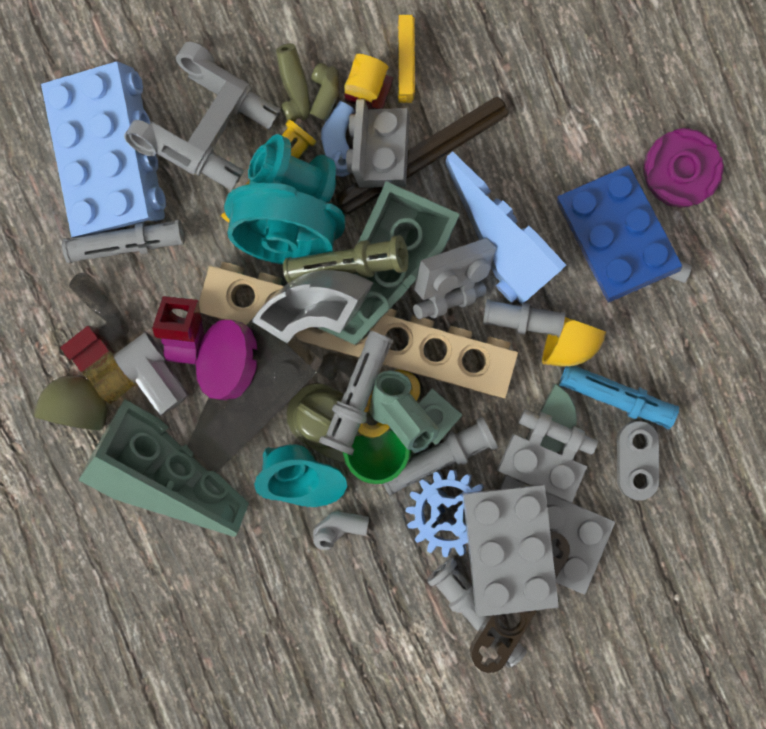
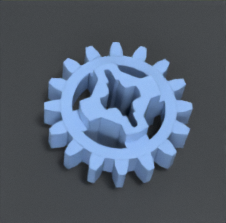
(436, 499)

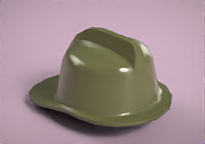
(311, 415)

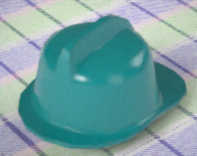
(297, 478)

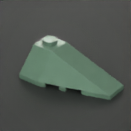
(426, 233)
(152, 471)

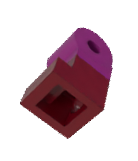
(179, 334)

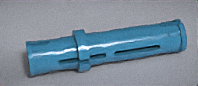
(634, 402)

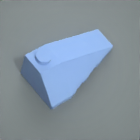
(521, 256)

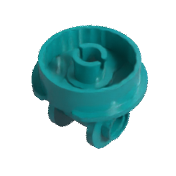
(284, 205)

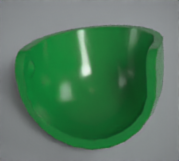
(377, 458)

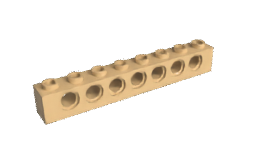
(492, 379)

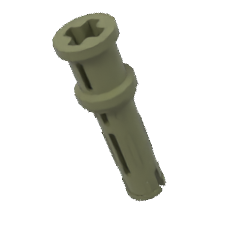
(364, 255)

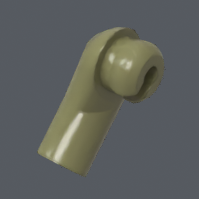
(328, 93)

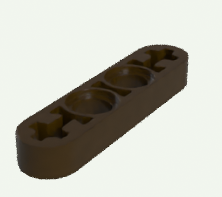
(504, 650)

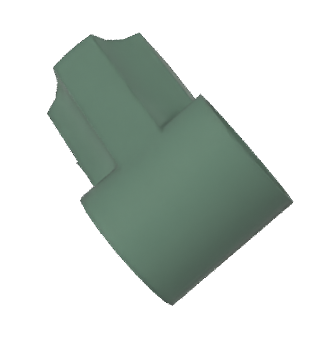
(395, 406)

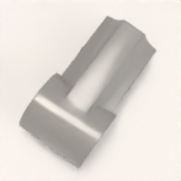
(146, 365)

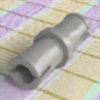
(523, 318)

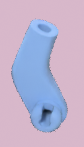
(334, 136)

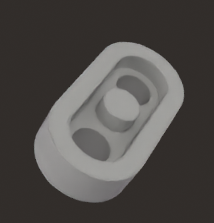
(635, 461)

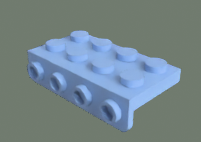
(99, 172)

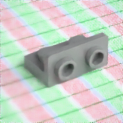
(378, 145)

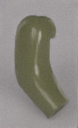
(293, 82)

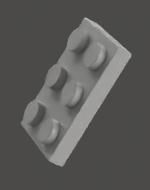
(585, 533)
(510, 550)

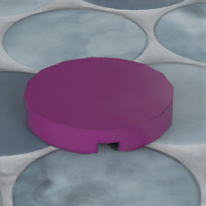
(683, 168)
(226, 360)

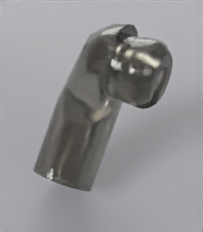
(335, 362)

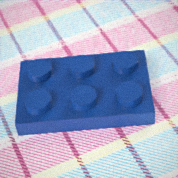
(619, 234)

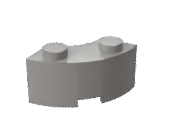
(313, 300)

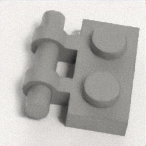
(456, 271)
(539, 465)

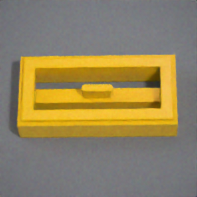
(406, 58)

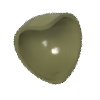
(72, 403)

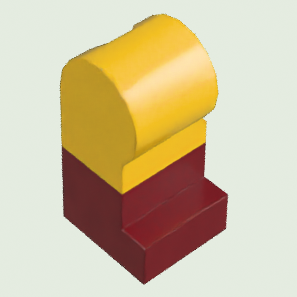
(368, 82)

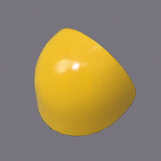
(574, 346)

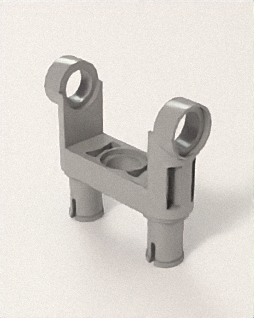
(198, 153)

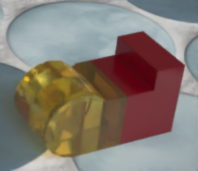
(96, 362)

